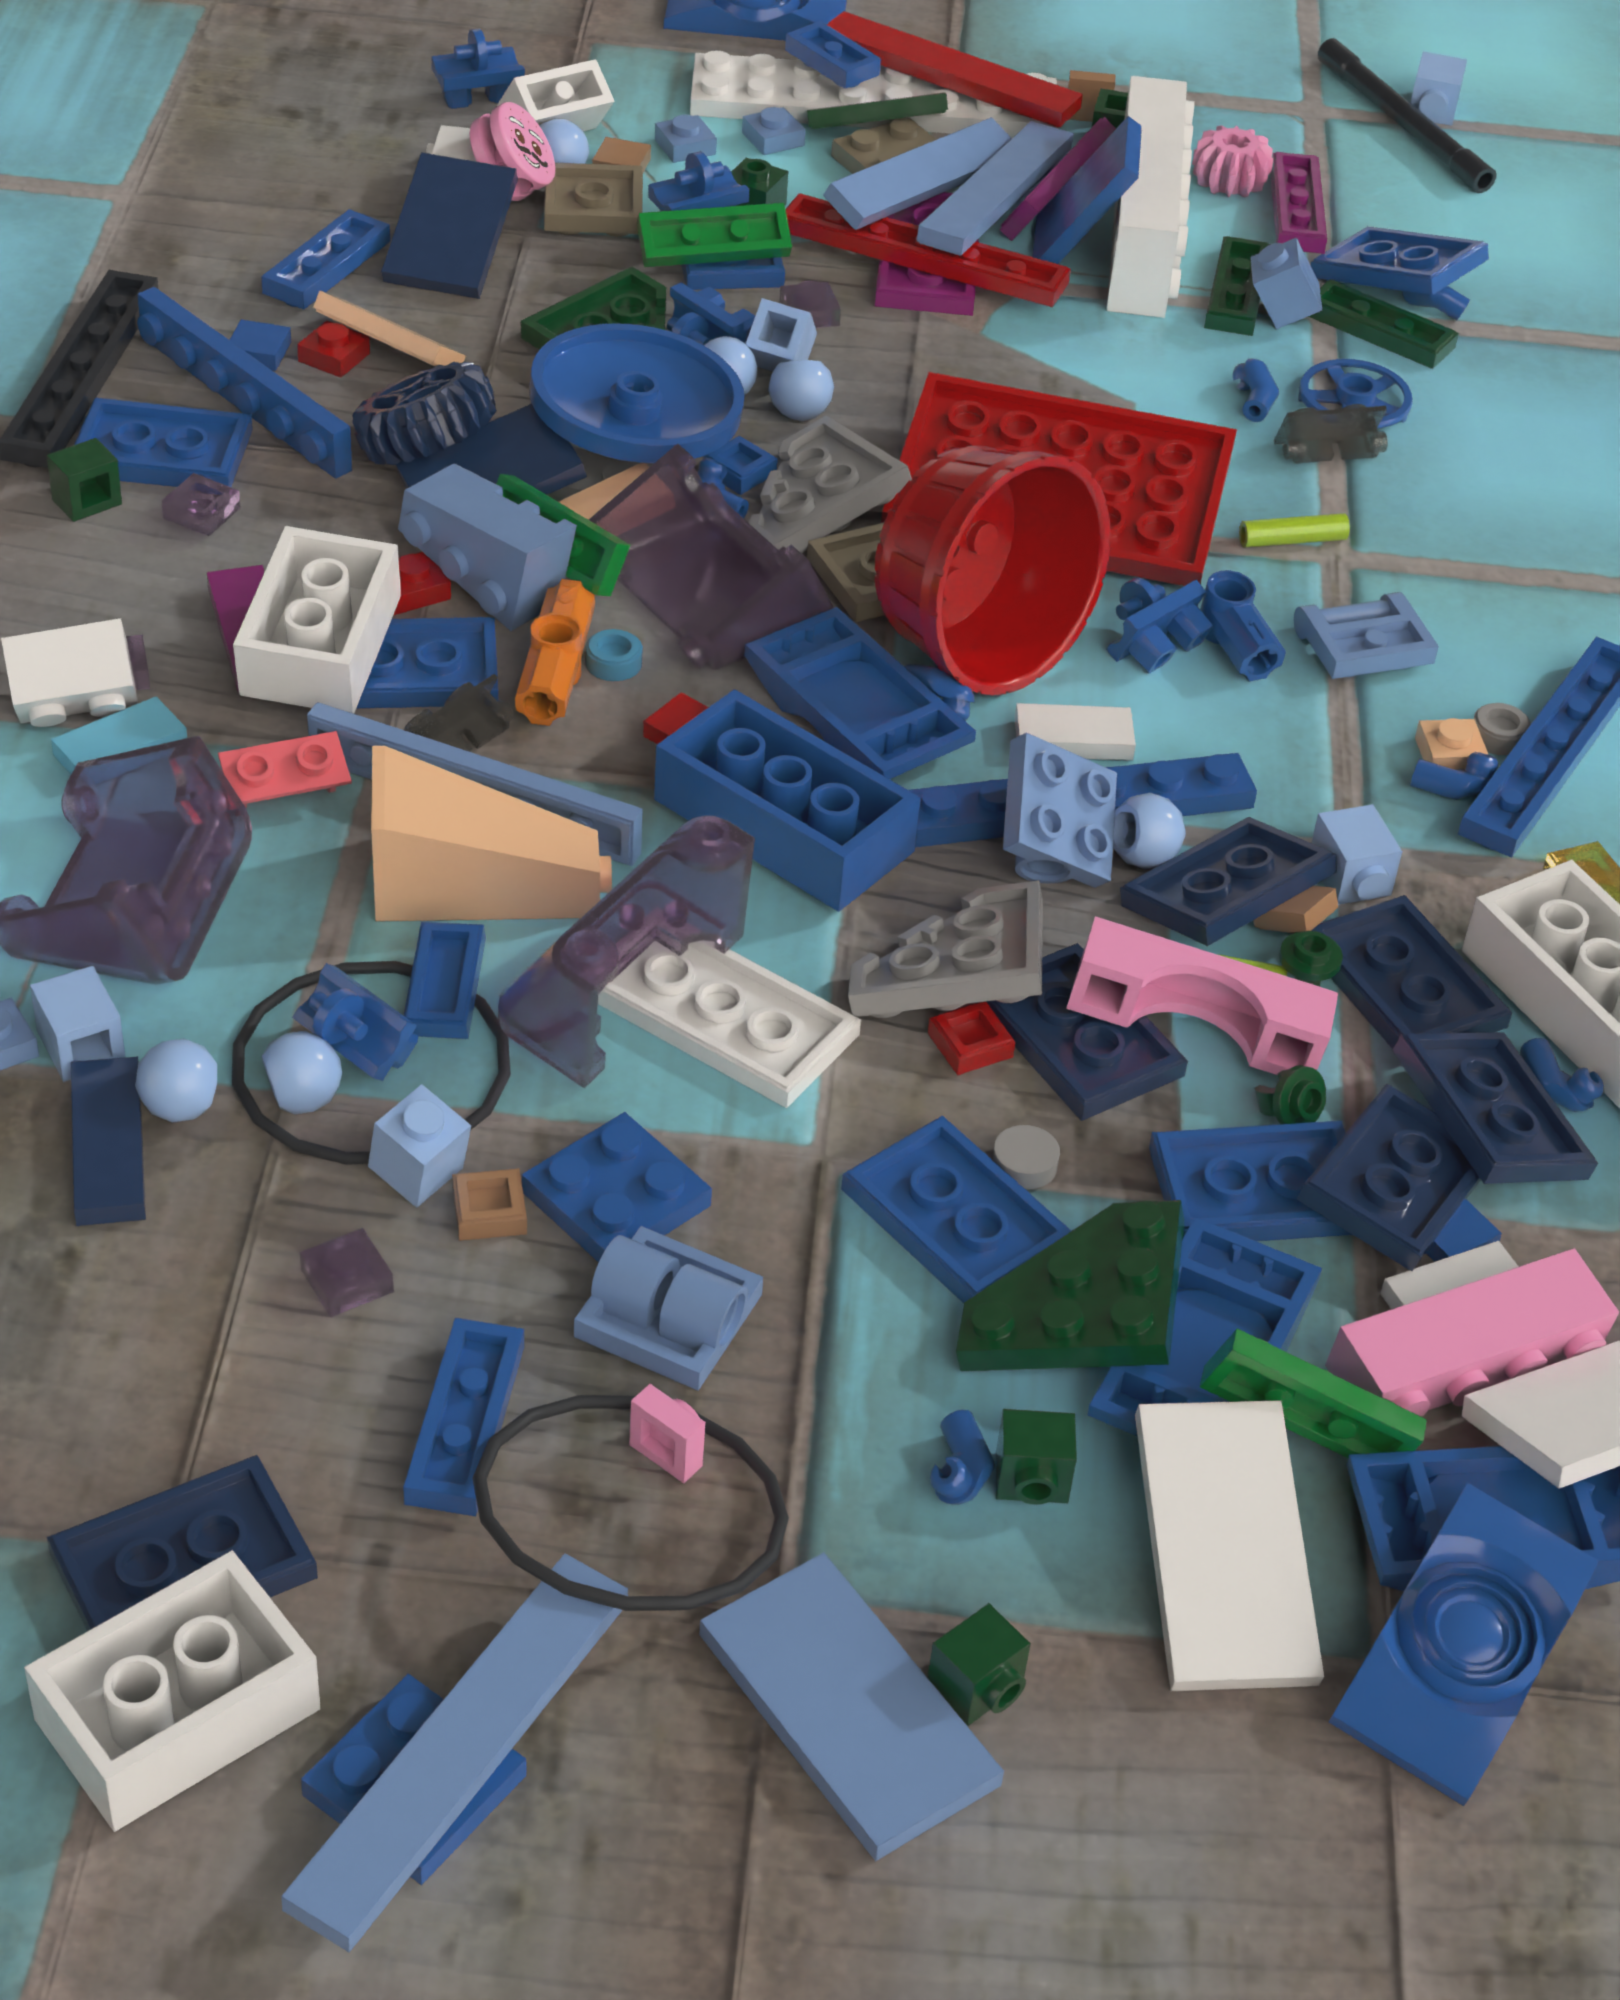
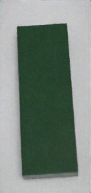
(877, 110)
(1233, 296)
(1385, 324)

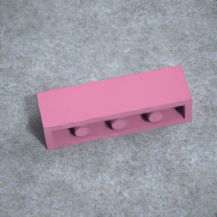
(1476, 1334)

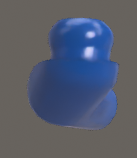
(1455, 783)
(1571, 1092)

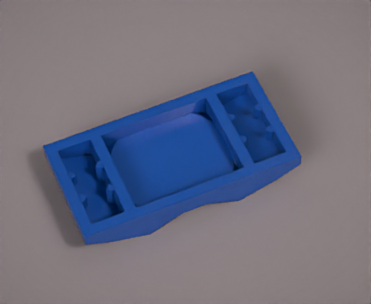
(749, 17)
(856, 694)
(1221, 1287)
(1412, 1493)
(1464, 1644)

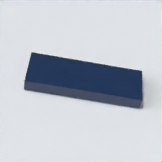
(107, 1142)

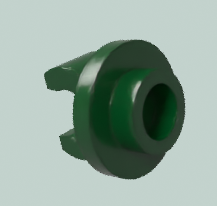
(1311, 956)
(1296, 1098)

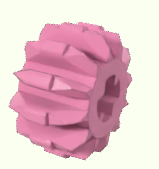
(1232, 161)

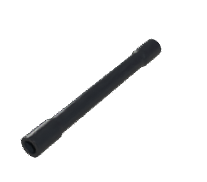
(1462, 161)

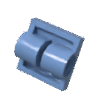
(1058, 814)
(666, 1305)

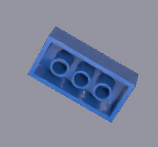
(806, 803)

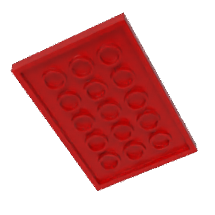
(1155, 470)

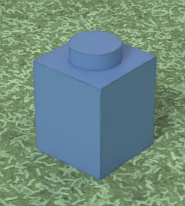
(1286, 283)

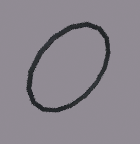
(297, 983)
(605, 1597)

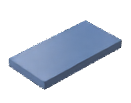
(851, 1705)

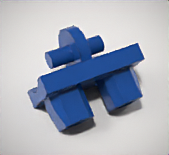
(474, 67)
(698, 187)
(704, 317)
(1153, 615)
(357, 1023)

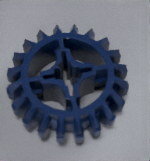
(424, 413)

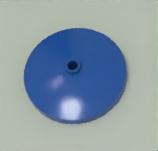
(635, 392)

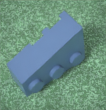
(487, 542)

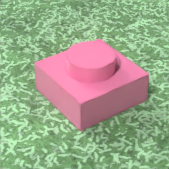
(667, 1432)

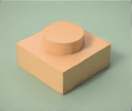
(1449, 741)

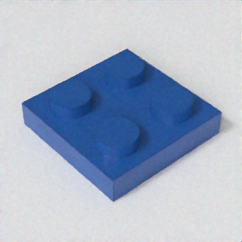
(615, 1185)
(371, 1746)

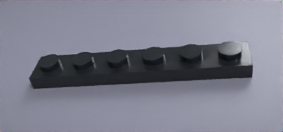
(76, 371)

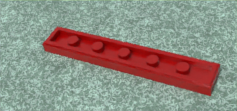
(961, 71)
(897, 243)

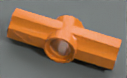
(555, 652)

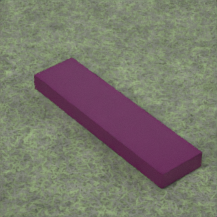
(1057, 178)
(1298, 201)

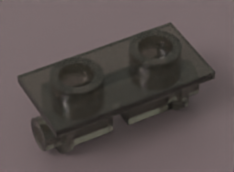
(1310, 433)
(468, 712)

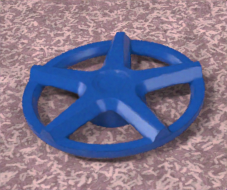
(1356, 389)

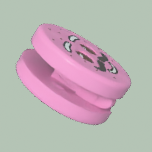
(516, 141)

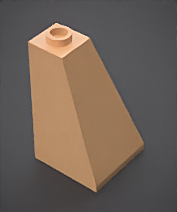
(472, 851)

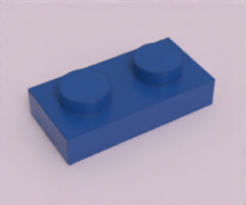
(832, 54)

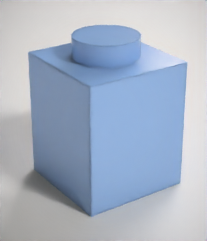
(1438, 86)
(780, 334)
(1364, 853)
(76, 1019)
(419, 1145)

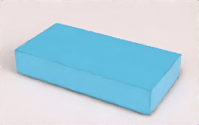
(124, 731)

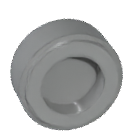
(1501, 726)
(1027, 1155)

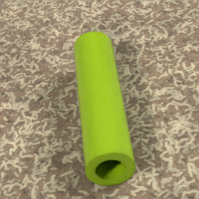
(1294, 530)

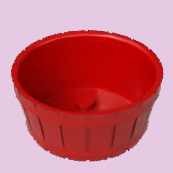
(994, 563)

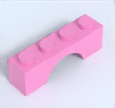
(1142, 974)

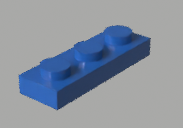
(325, 259)
(463, 1414)

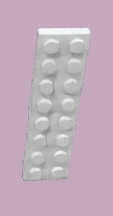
(747, 85)

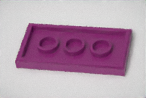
(917, 290)

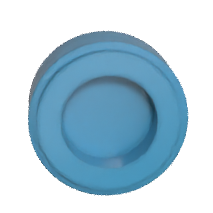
(613, 655)

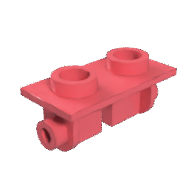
(286, 767)

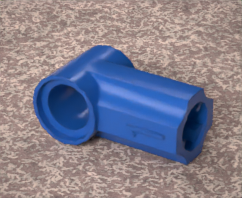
(1240, 625)

